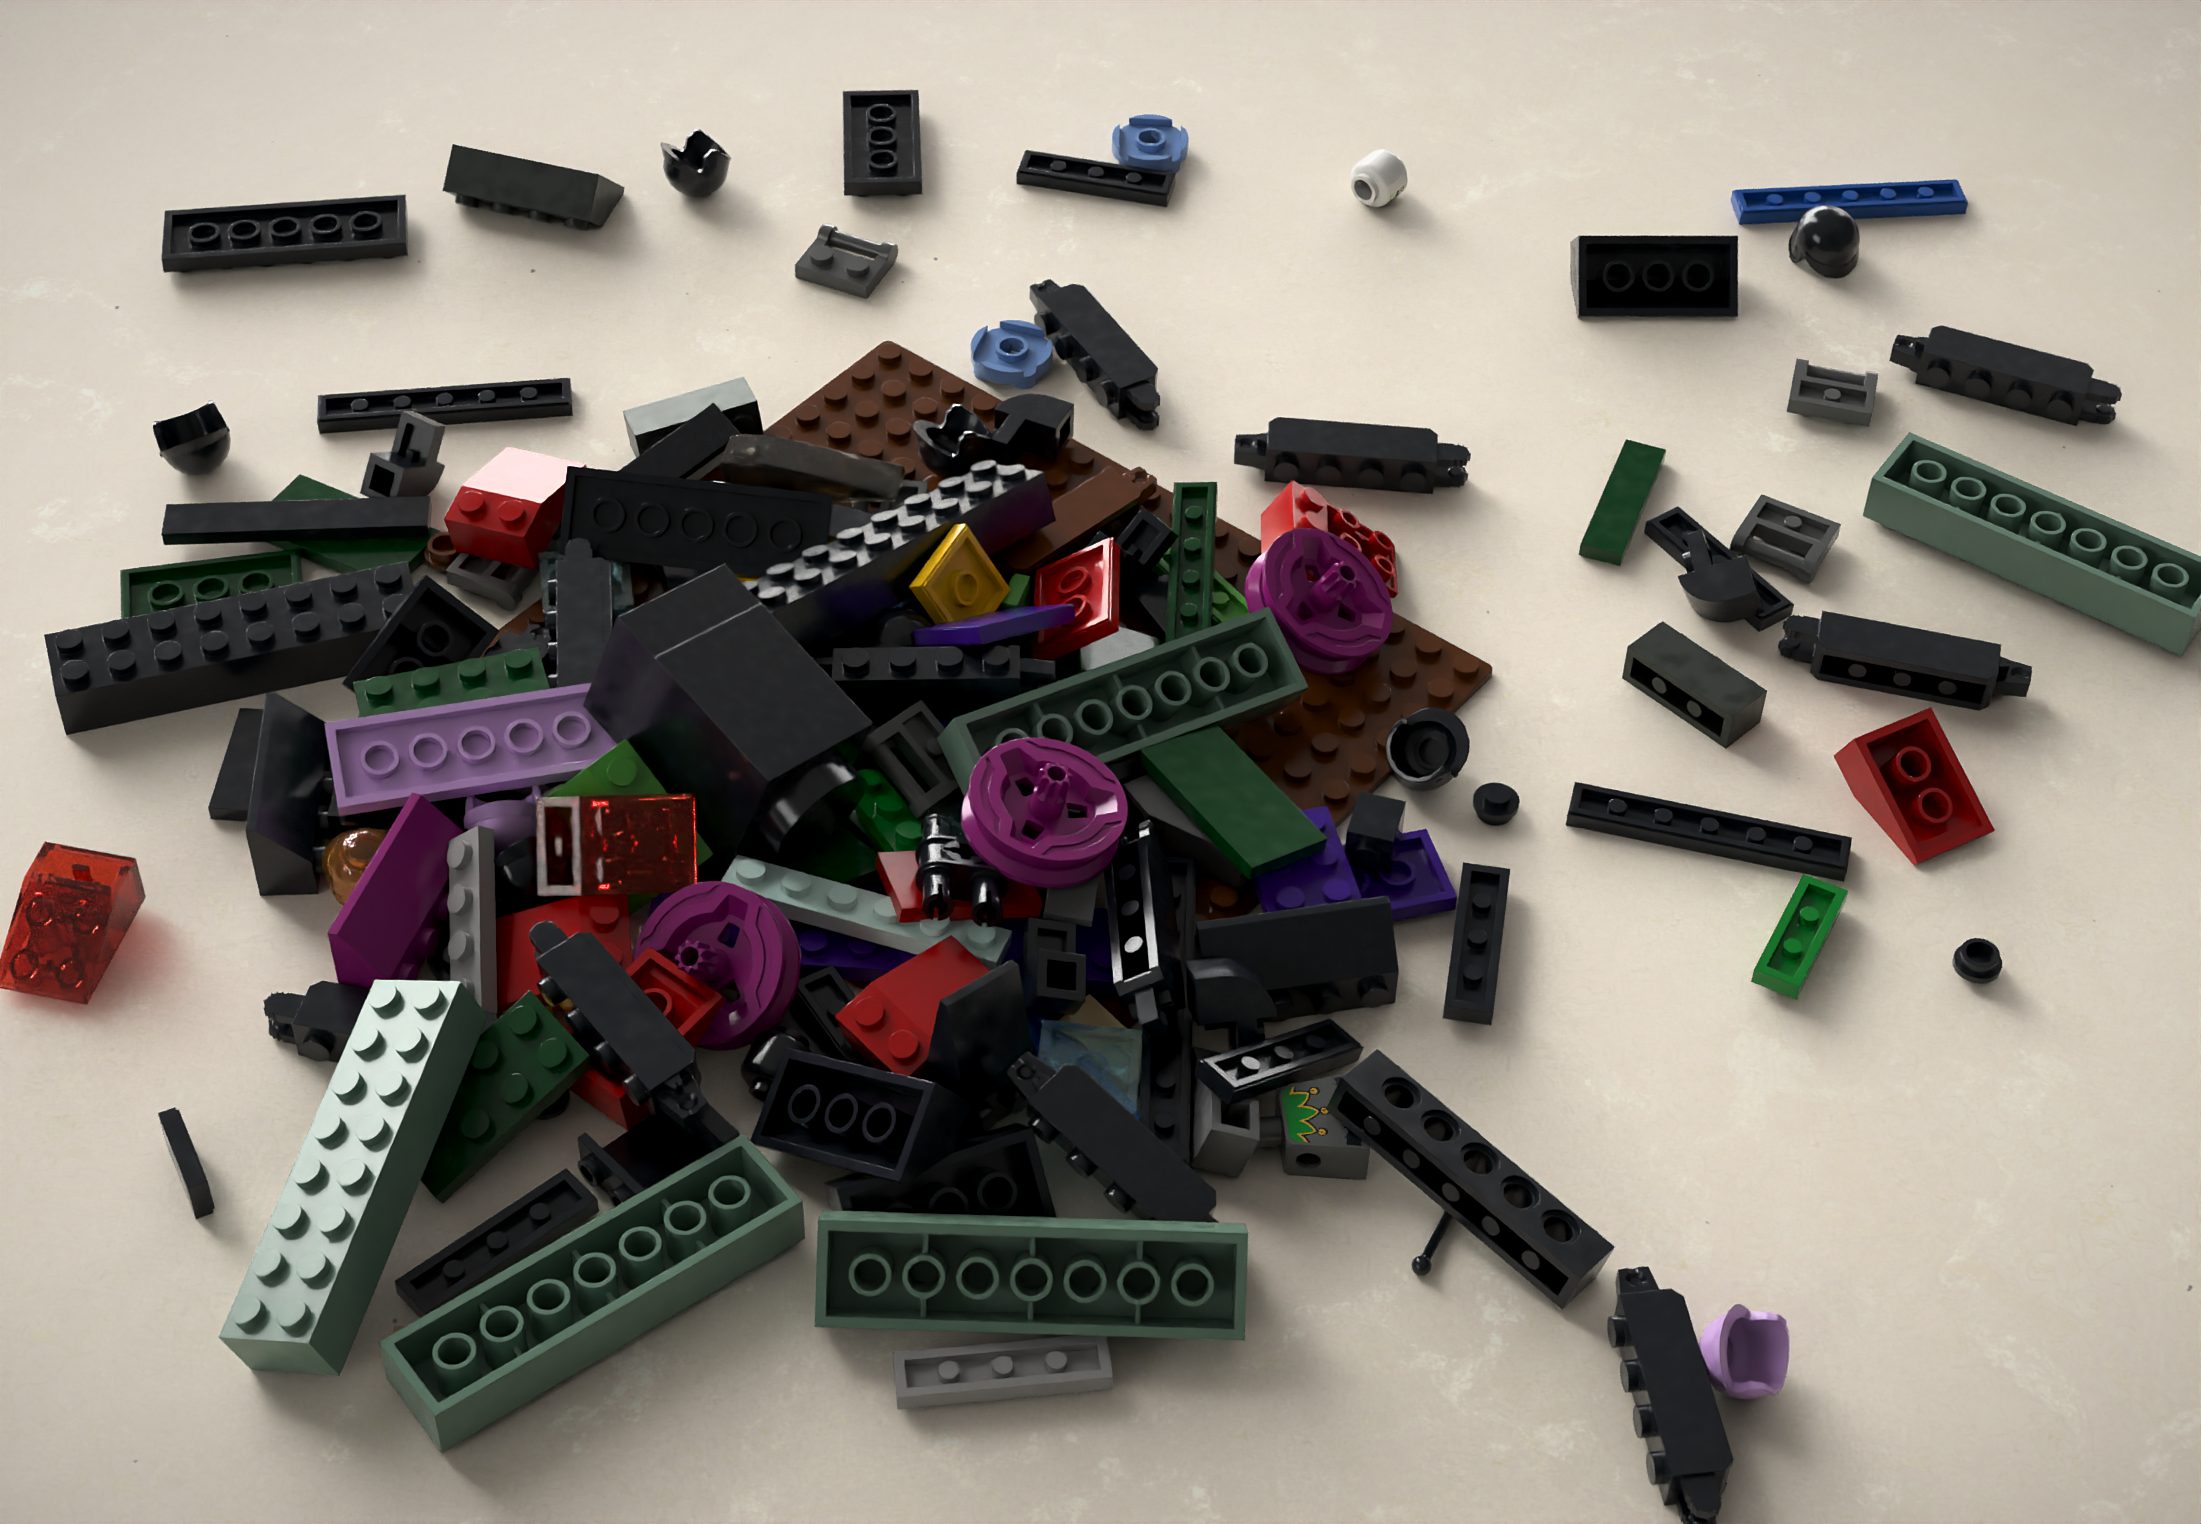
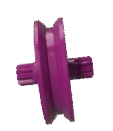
(1309, 609)
(1032, 834)
(759, 966)

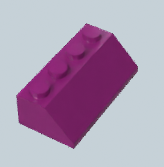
(398, 901)

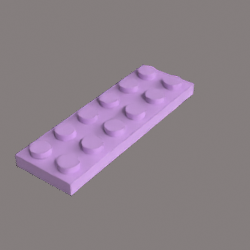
(463, 748)

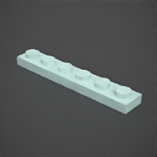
(861, 912)

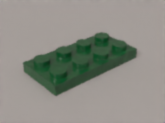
(453, 683)
(508, 1083)

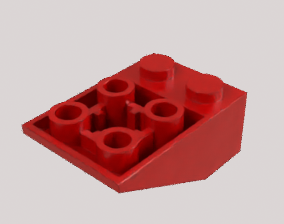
(1306, 508)

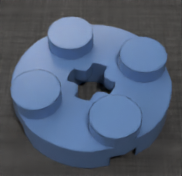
(1166, 153)
(995, 364)

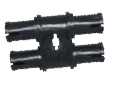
(955, 872)

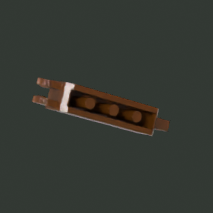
(1101, 503)

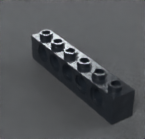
(1470, 1178)

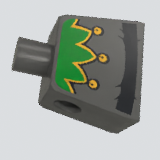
(1310, 1137)

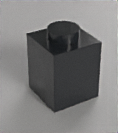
(1374, 832)

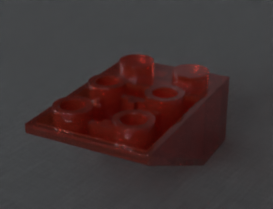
(615, 844)
(69, 921)

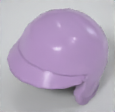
(509, 818)
(1746, 1353)

